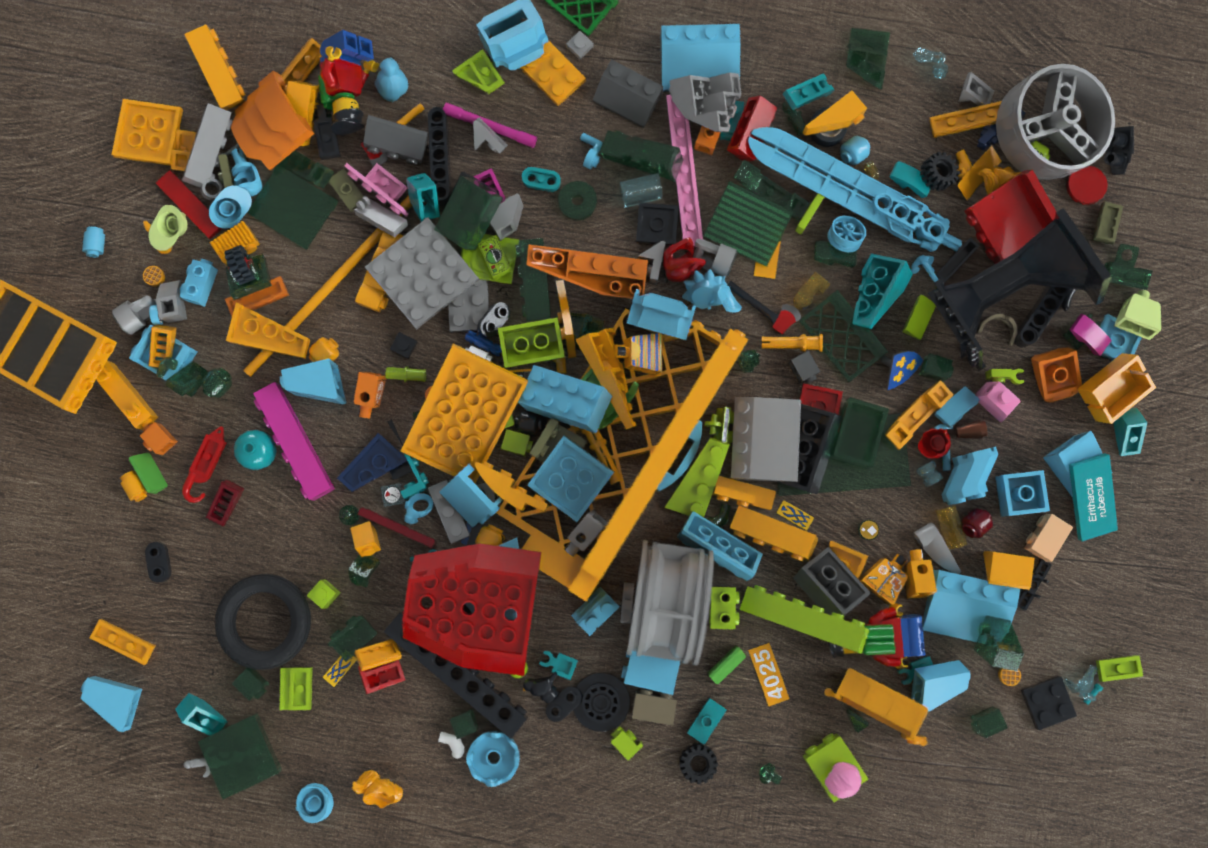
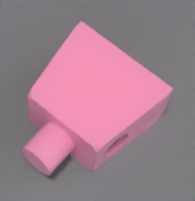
(998, 400)

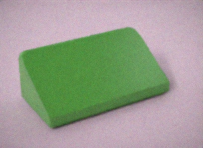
(148, 472)
(726, 664)

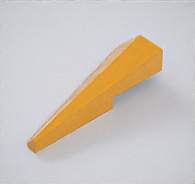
(599, 352)

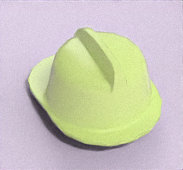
(167, 227)

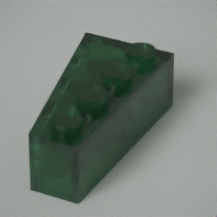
(534, 284)

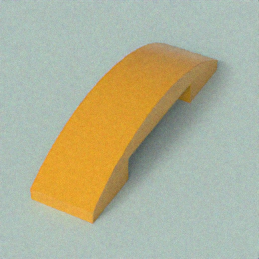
(918, 413)

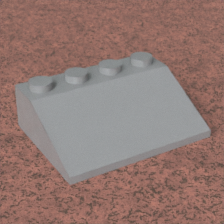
(766, 439)

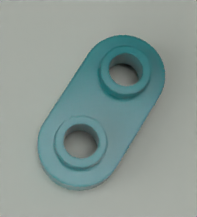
(541, 180)

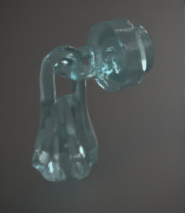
(924, 55)

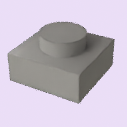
(579, 45)

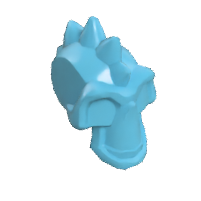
(710, 291)

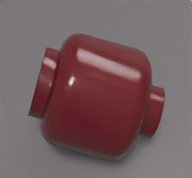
(977, 523)

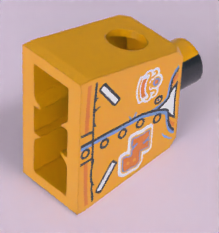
(886, 578)

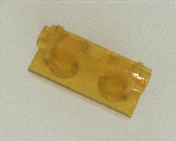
(951, 527)

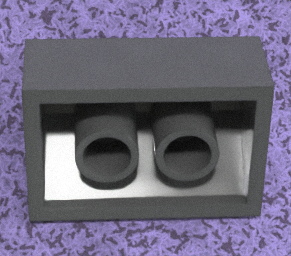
(628, 93)
(395, 140)
(831, 584)

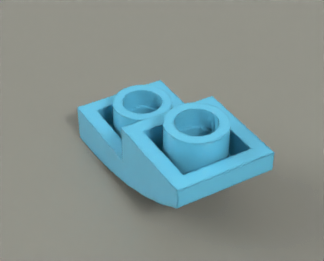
(957, 406)

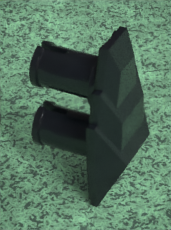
(1120, 150)

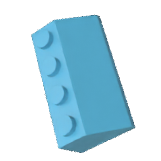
(727, 549)

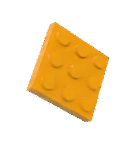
(146, 131)

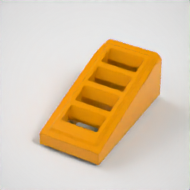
(154, 345)

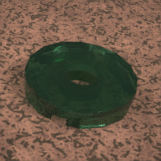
(582, 190)

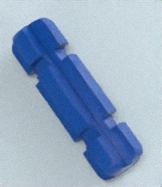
(483, 343)

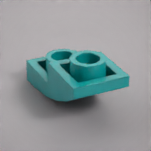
(908, 176)

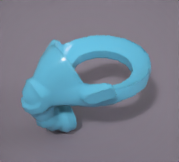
(926, 261)
(411, 514)

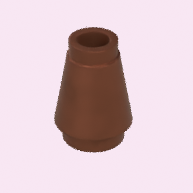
(972, 430)

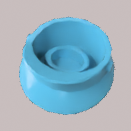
(314, 803)

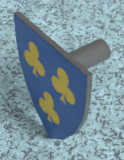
(901, 367)

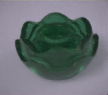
(749, 360)

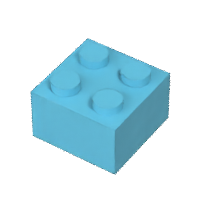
(1022, 493)

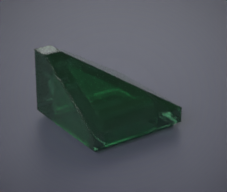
(857, 722)

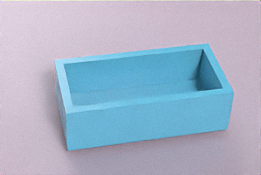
(565, 398)

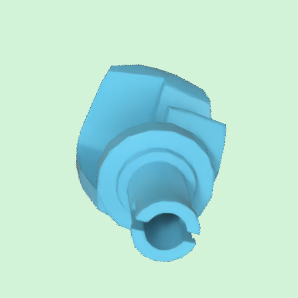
(245, 173)

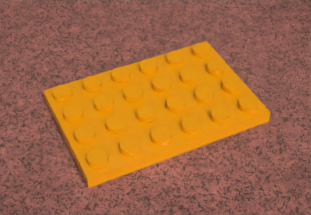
(464, 413)

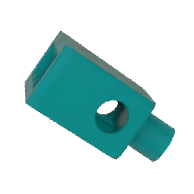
(423, 189)

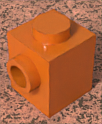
(707, 140)
(157, 438)

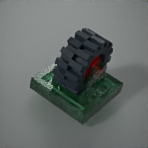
(245, 272)

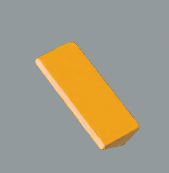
(303, 62)

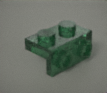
(352, 637)

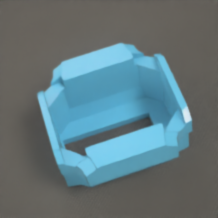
(513, 41)
(661, 314)

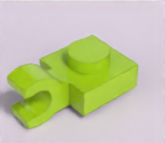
(1004, 374)

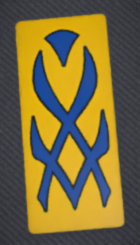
(795, 515)
(338, 670)

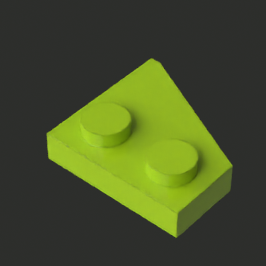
(480, 73)

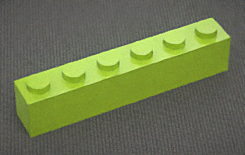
(804, 619)

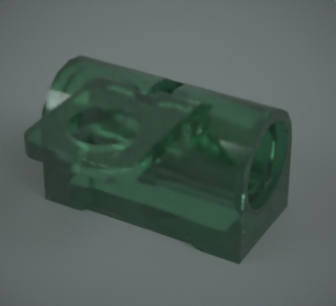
(1124, 271)

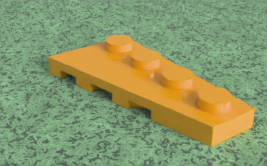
(259, 332)

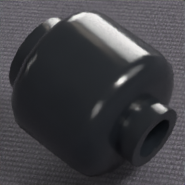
(530, 423)

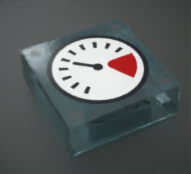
(392, 495)

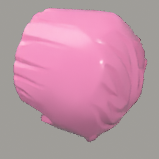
(843, 780)

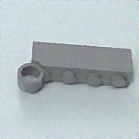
(206, 149)

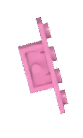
(383, 184)

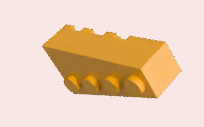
(216, 67)
(774, 533)

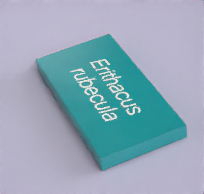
(1093, 497)

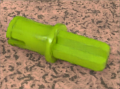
(405, 374)

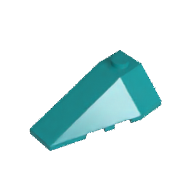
(881, 286)

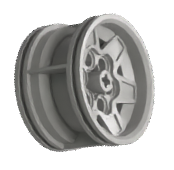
(671, 602)

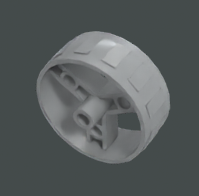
(1060, 125)

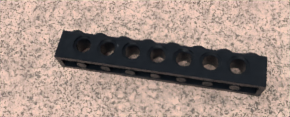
(508, 726)

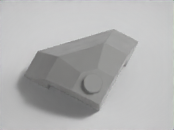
(707, 99)

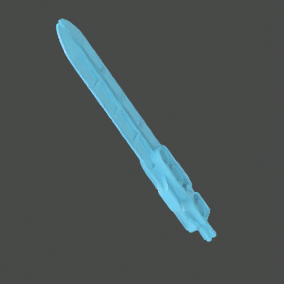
(869, 209)

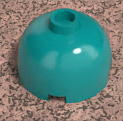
(254, 449)

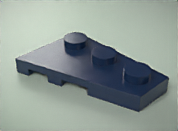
(372, 462)

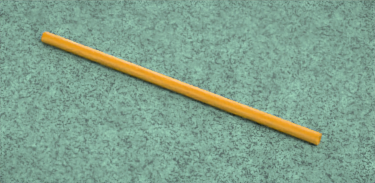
(322, 293)

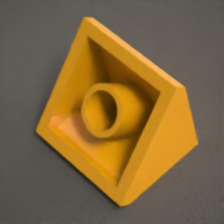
(1009, 569)

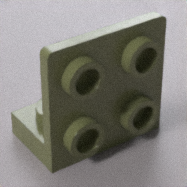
(550, 438)

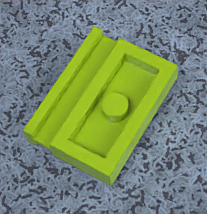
(296, 688)

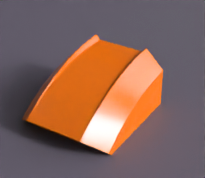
(1057, 373)

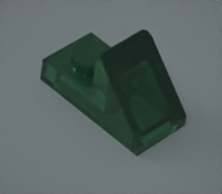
(187, 379)

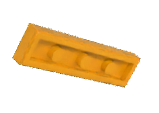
(964, 119)

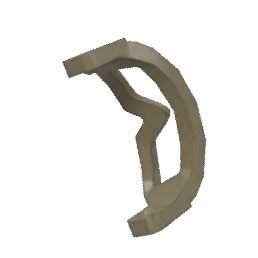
(1009, 321)

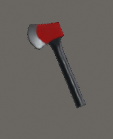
(781, 322)

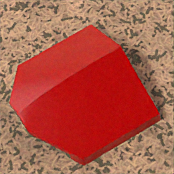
(381, 676)

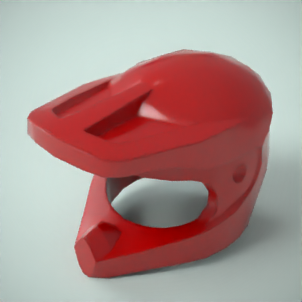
(682, 267)

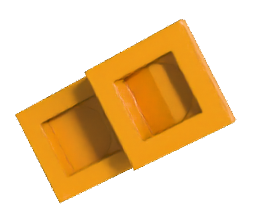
(182, 150)

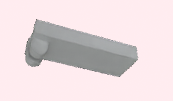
(380, 216)

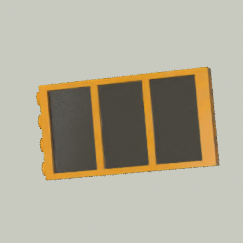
(49, 349)

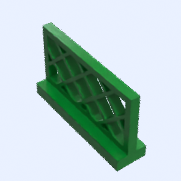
(609, 5)

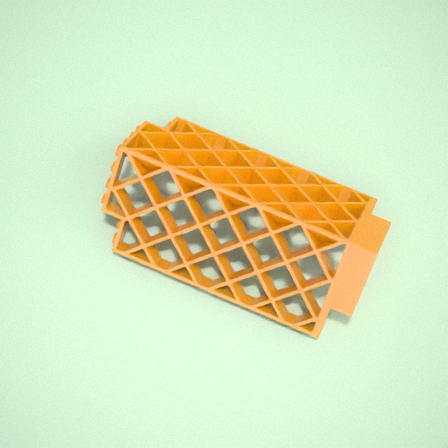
(581, 574)

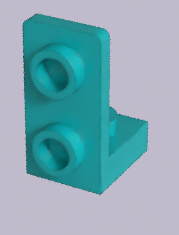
(415, 488)

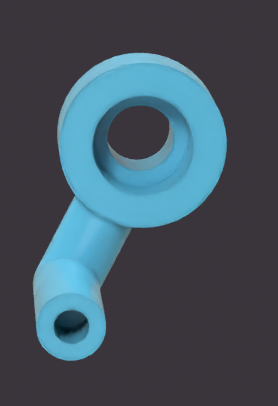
(592, 158)

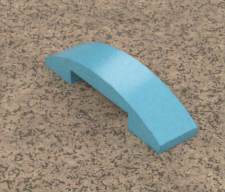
(695, 438)

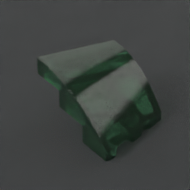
(868, 54)

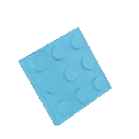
(570, 478)

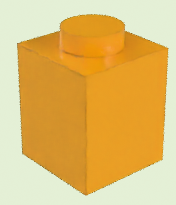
(365, 539)

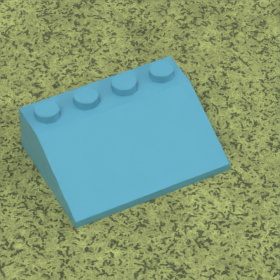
(699, 51)
(964, 603)

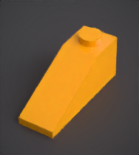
(838, 116)

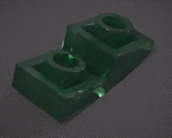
(827, 254)

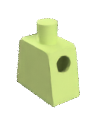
(1140, 315)

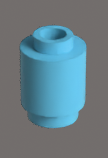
(93, 242)

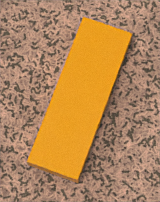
(122, 641)

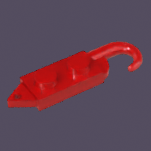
(204, 463)

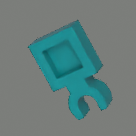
(922, 662)
(563, 664)

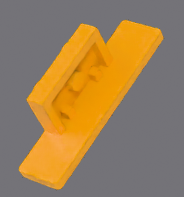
(743, 493)

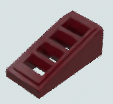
(232, 487)

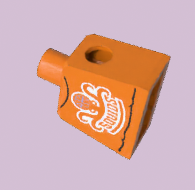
(370, 384)

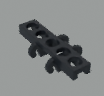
(1032, 591)

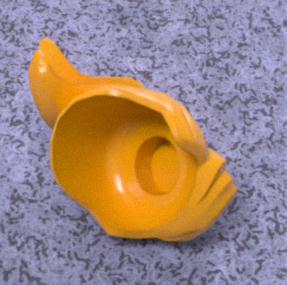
(997, 177)
(377, 790)

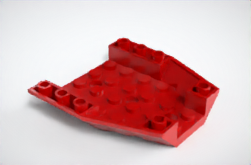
(492, 581)

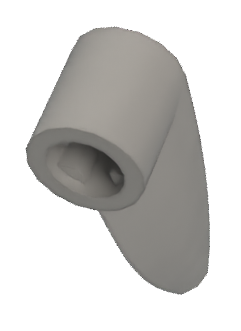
(934, 545)

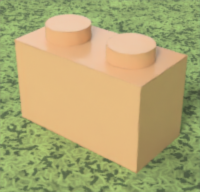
(1048, 537)

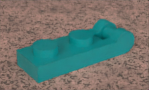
(808, 91)

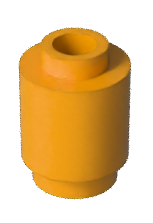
(133, 486)

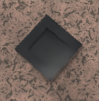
(403, 345)

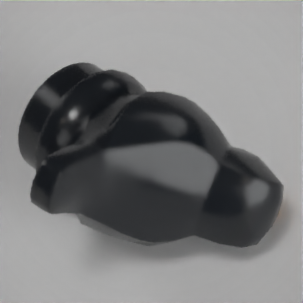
(542, 687)

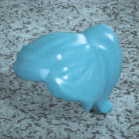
(391, 80)

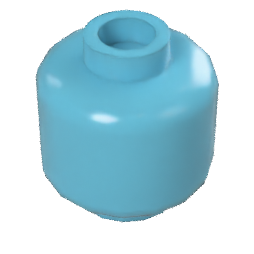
(855, 150)

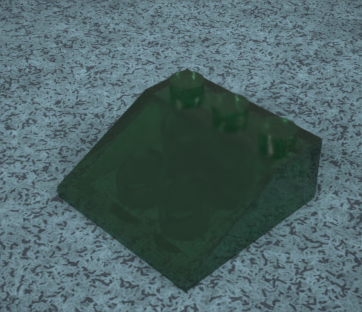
(240, 756)

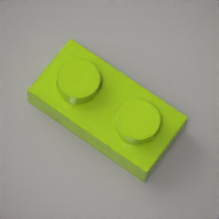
(1119, 668)

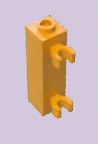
(125, 396)

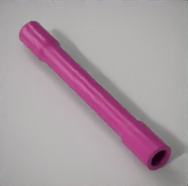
(519, 136)

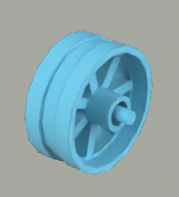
(845, 237)

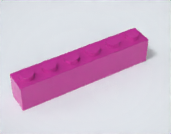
(294, 442)

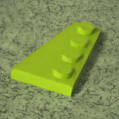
(700, 480)

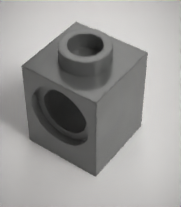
(804, 368)

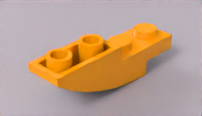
(502, 485)

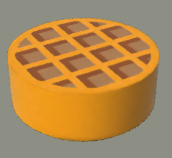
(153, 276)
(1009, 677)

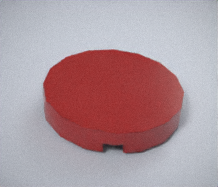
(1087, 185)

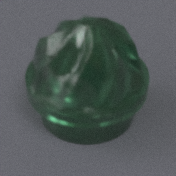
(349, 515)

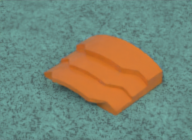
(268, 124)

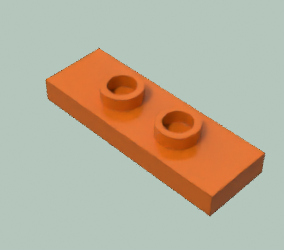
(260, 298)

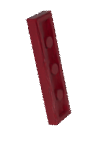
(397, 527)

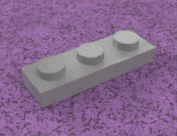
(451, 519)

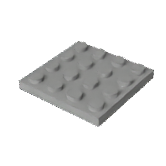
(422, 273)

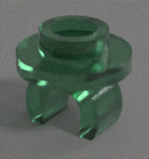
(767, 774)

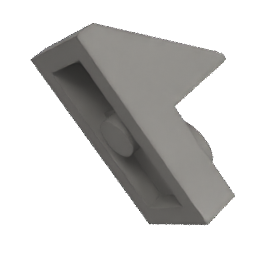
(976, 91)
(484, 132)
(654, 256)

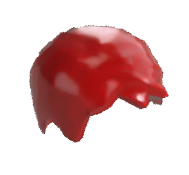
(934, 443)

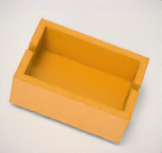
(1116, 388)

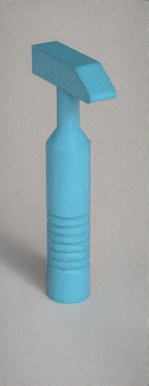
(946, 458)

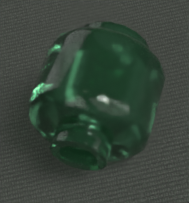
(216, 382)

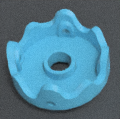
(486, 771)

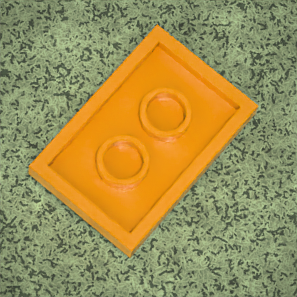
(554, 74)

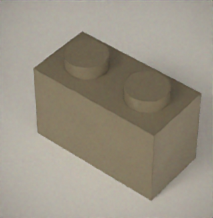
(654, 707)

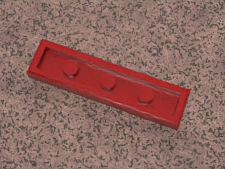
(188, 203)

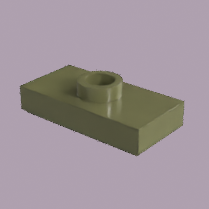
(225, 175)
(346, 189)
(1108, 223)

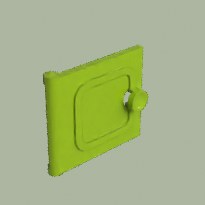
(477, 263)

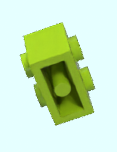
(718, 608)

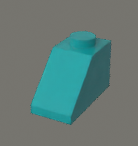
(1130, 432)
(200, 715)

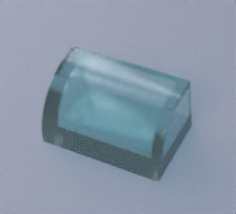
(641, 190)

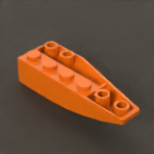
(596, 272)

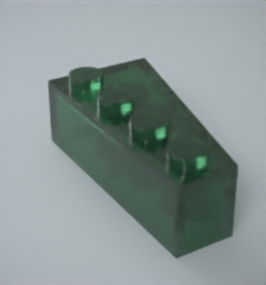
(642, 154)

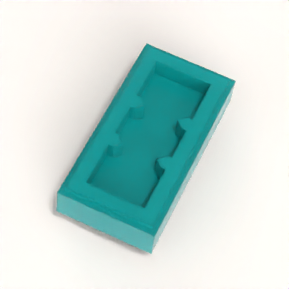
(706, 721)

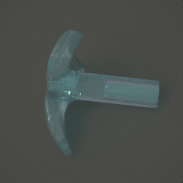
(1084, 685)

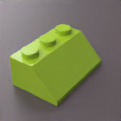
(531, 342)

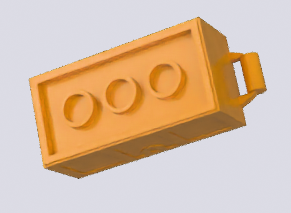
(881, 704)

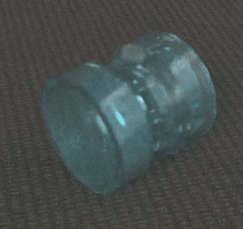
(929, 473)

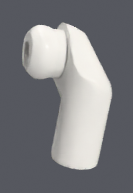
(455, 744)

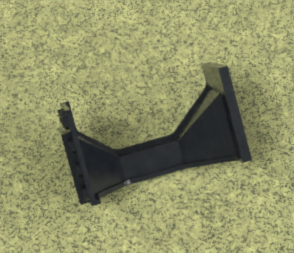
(1051, 258)

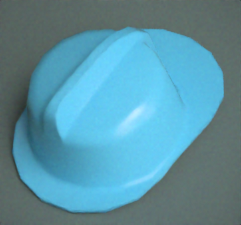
(230, 206)

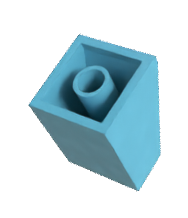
(315, 381)
(1073, 450)

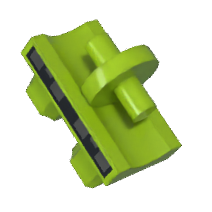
(720, 424)

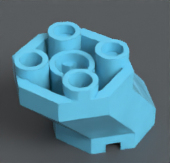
(969, 476)

